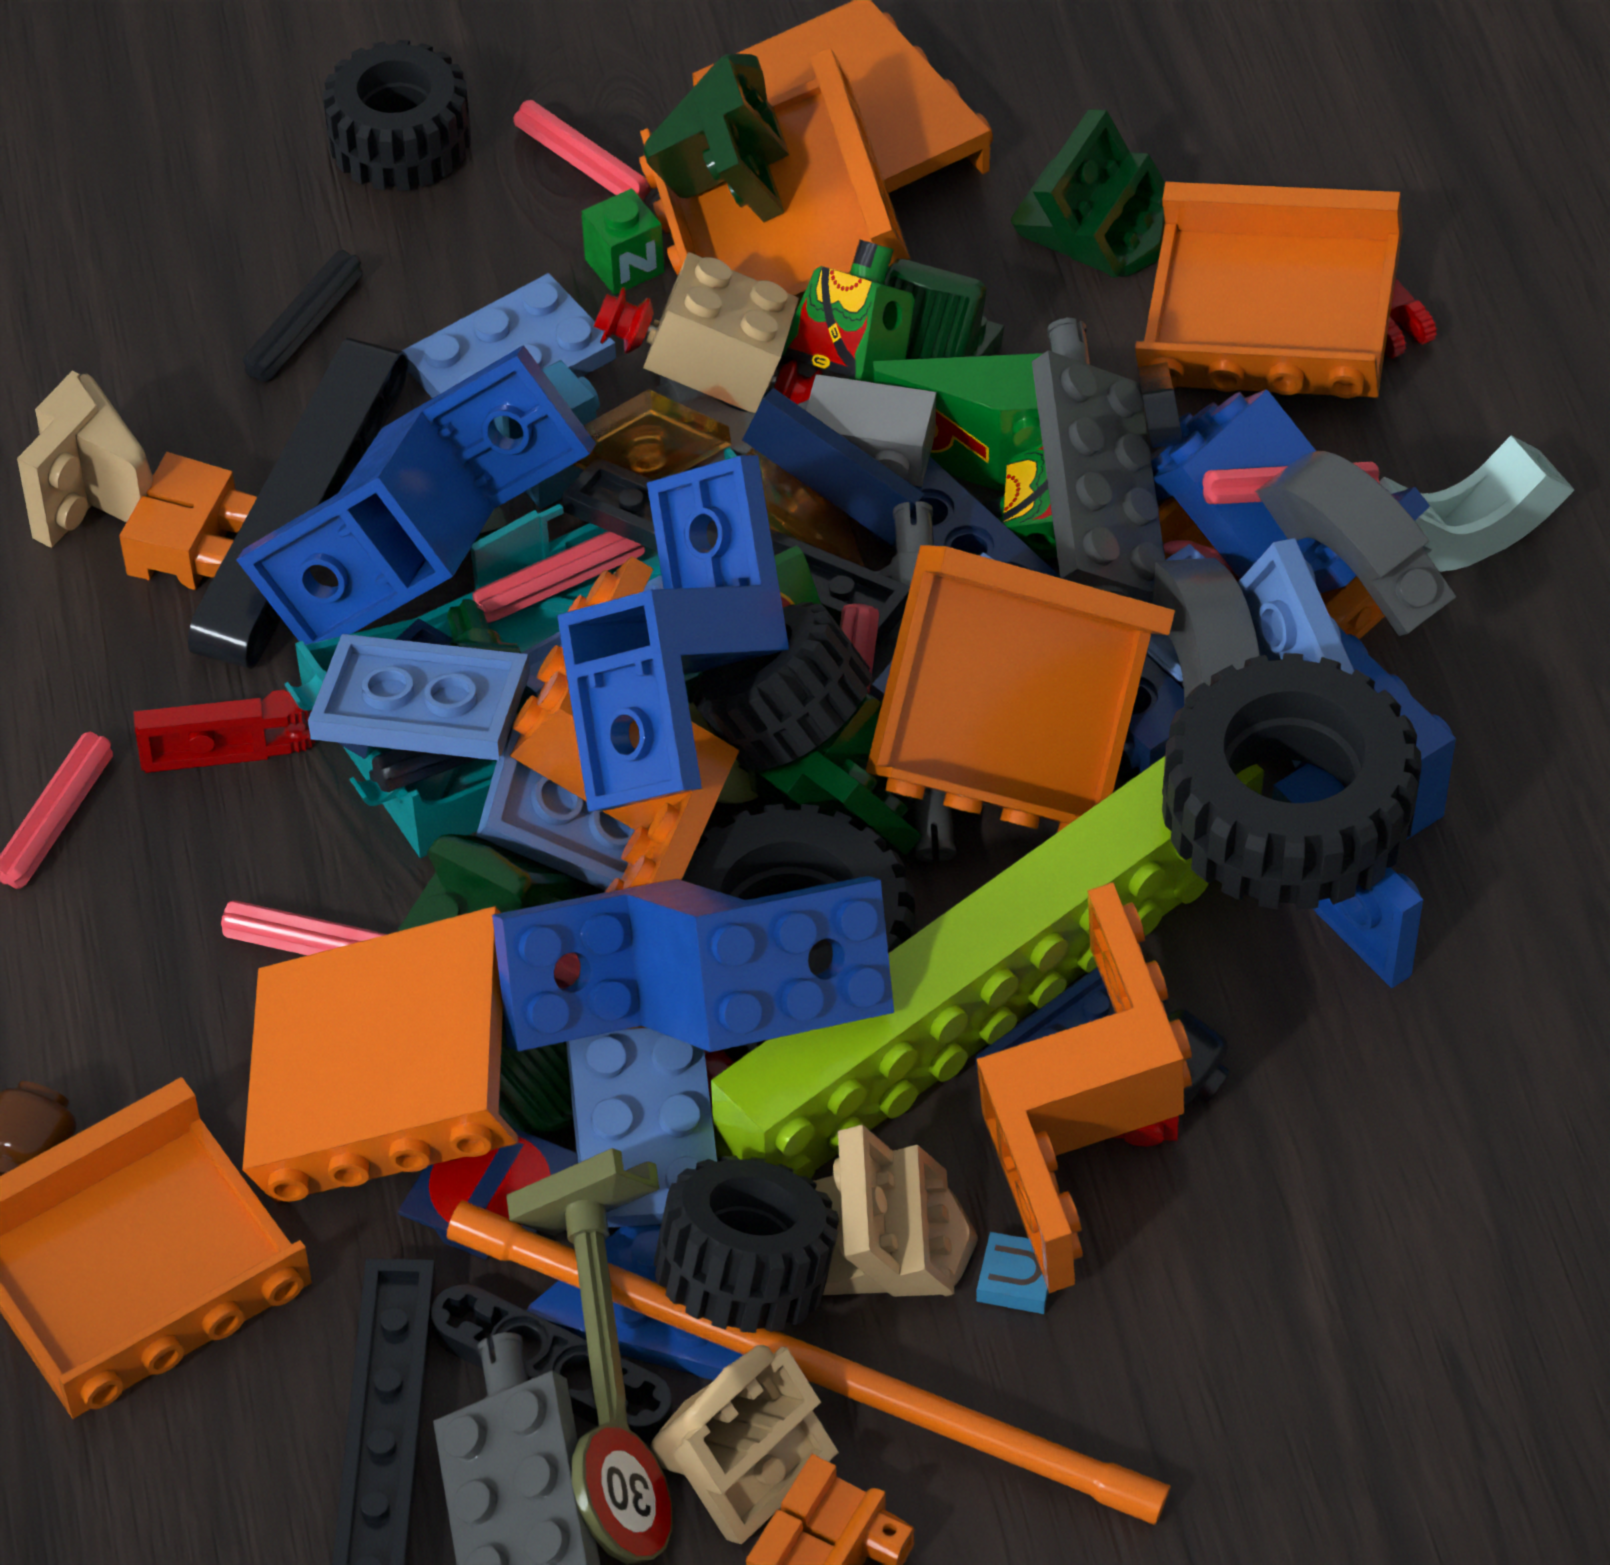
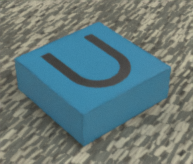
(1011, 1275)

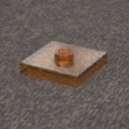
(655, 436)
(804, 513)

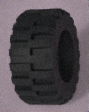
(1305, 716)
(801, 851)

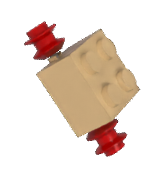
(714, 334)

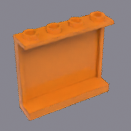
(907, 107)
(825, 186)
(1274, 288)
(1010, 688)
(376, 1059)
(135, 1250)

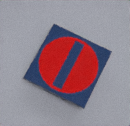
(482, 1182)

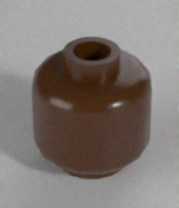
(31, 1123)

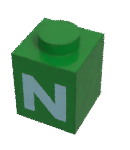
(623, 241)

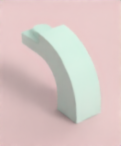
(1490, 506)

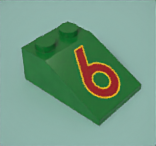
(981, 410)

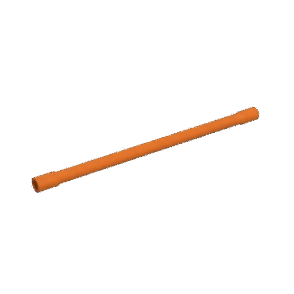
(1104, 1481)

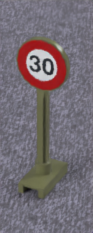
(612, 1469)

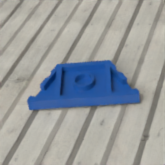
(637, 1334)

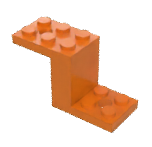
(547, 743)
(1084, 1084)

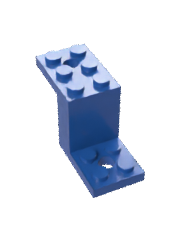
(1242, 436)
(417, 500)
(633, 651)
(1383, 919)
(694, 964)

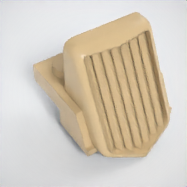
(80, 461)
(896, 1221)
(745, 1439)

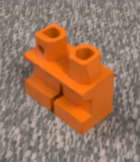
(184, 521)
(831, 1524)

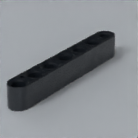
(322, 452)

